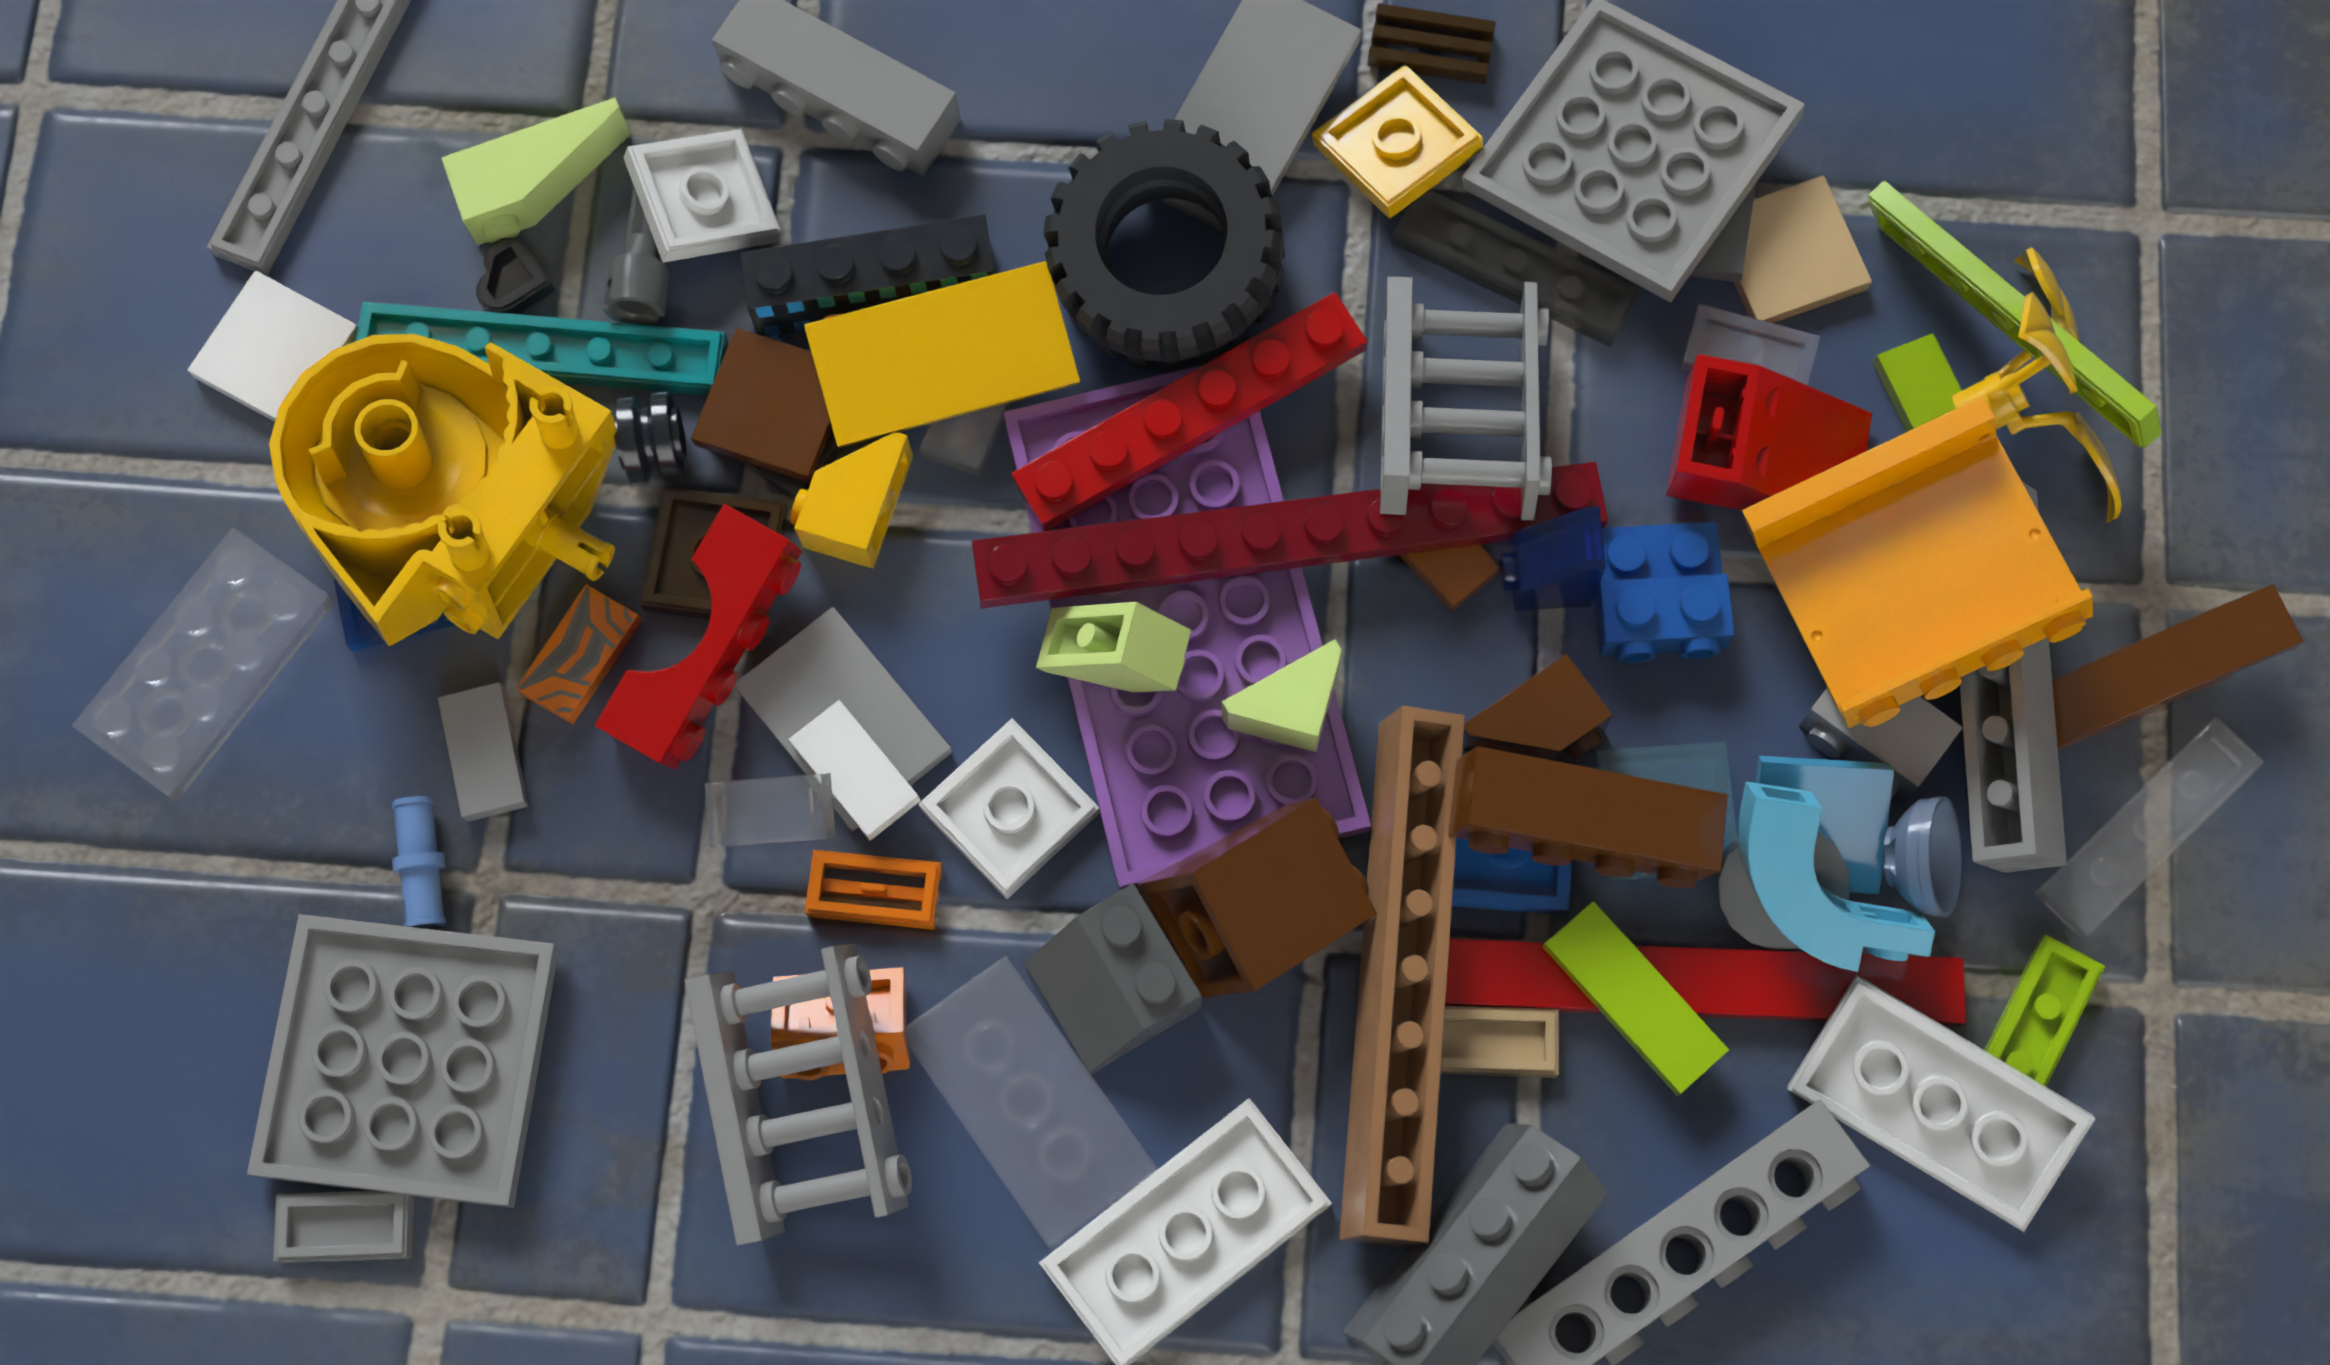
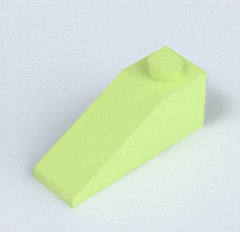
(528, 172)

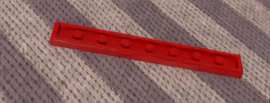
(1709, 981)

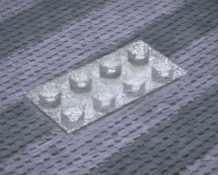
(204, 664)

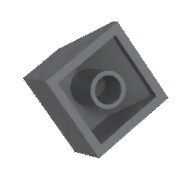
(1113, 979)

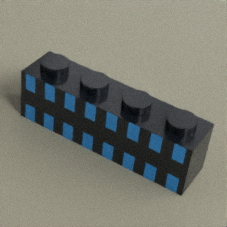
(859, 271)

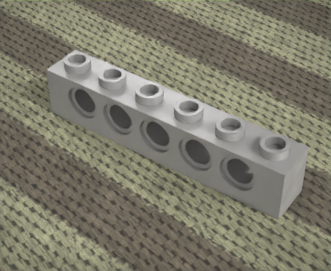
(1808, 1141)

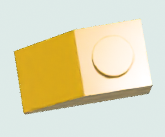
(853, 501)

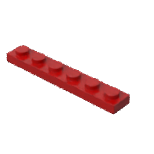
(1189, 411)

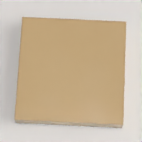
(1799, 254)

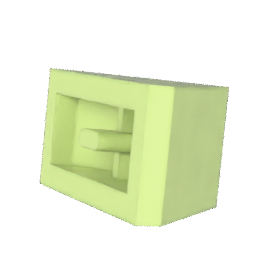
(1288, 703)

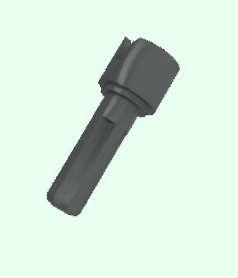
(637, 278)

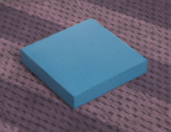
(1853, 805)

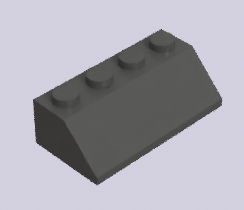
(1482, 1253)

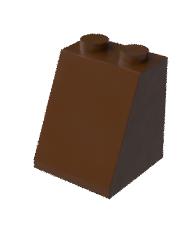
(1259, 900)

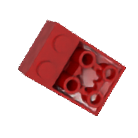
(1756, 434)

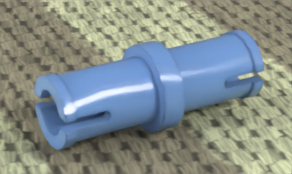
(418, 862)

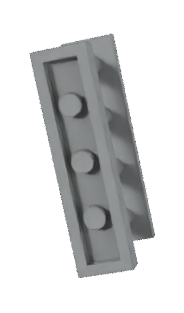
(1407, 418)
(748, 1136)

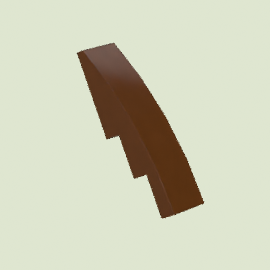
(2171, 665)

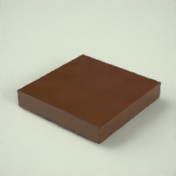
(766, 407)

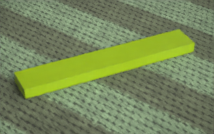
(2003, 307)

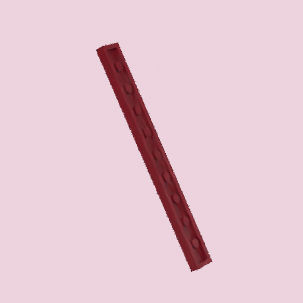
(1263, 538)

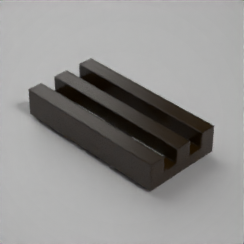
(1433, 34)

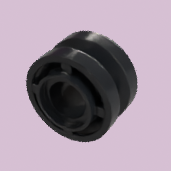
(650, 438)

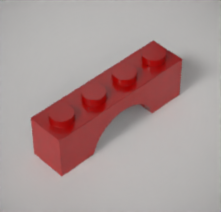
(665, 708)

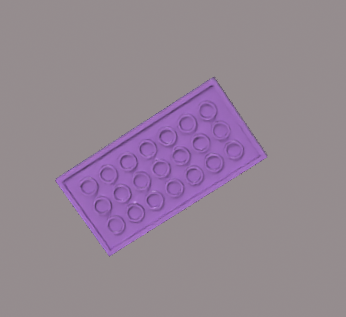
(1165, 759)

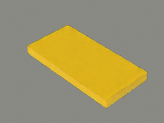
(942, 354)

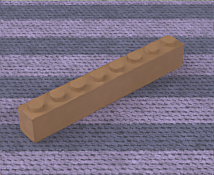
(1402, 982)

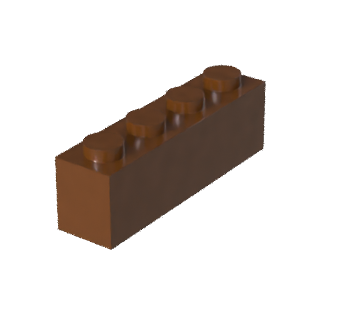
(1587, 817)

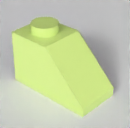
(1115, 646)

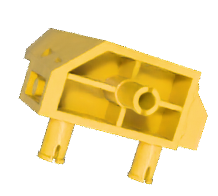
(440, 479)

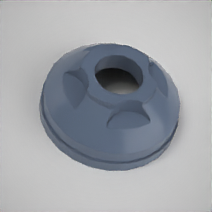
(1926, 856)

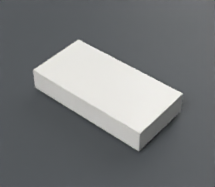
(860, 772)

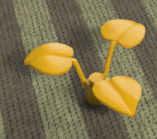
(2003, 387)

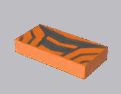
(579, 654)

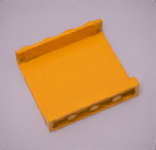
(1917, 565)

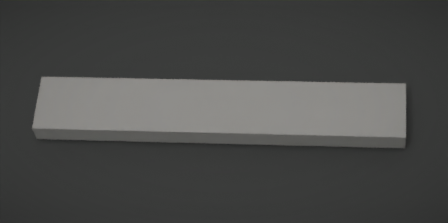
(305, 132)

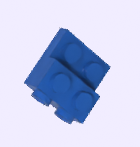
(1663, 593)

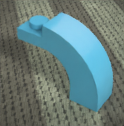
(1778, 855)

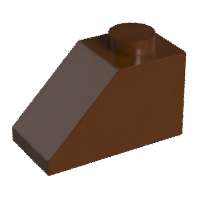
(1543, 717)

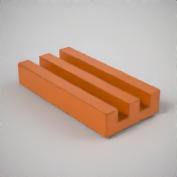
(871, 914)

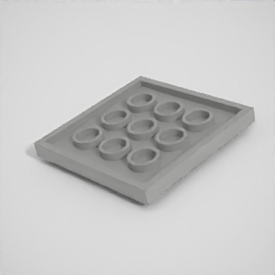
(1633, 148)
(404, 1061)

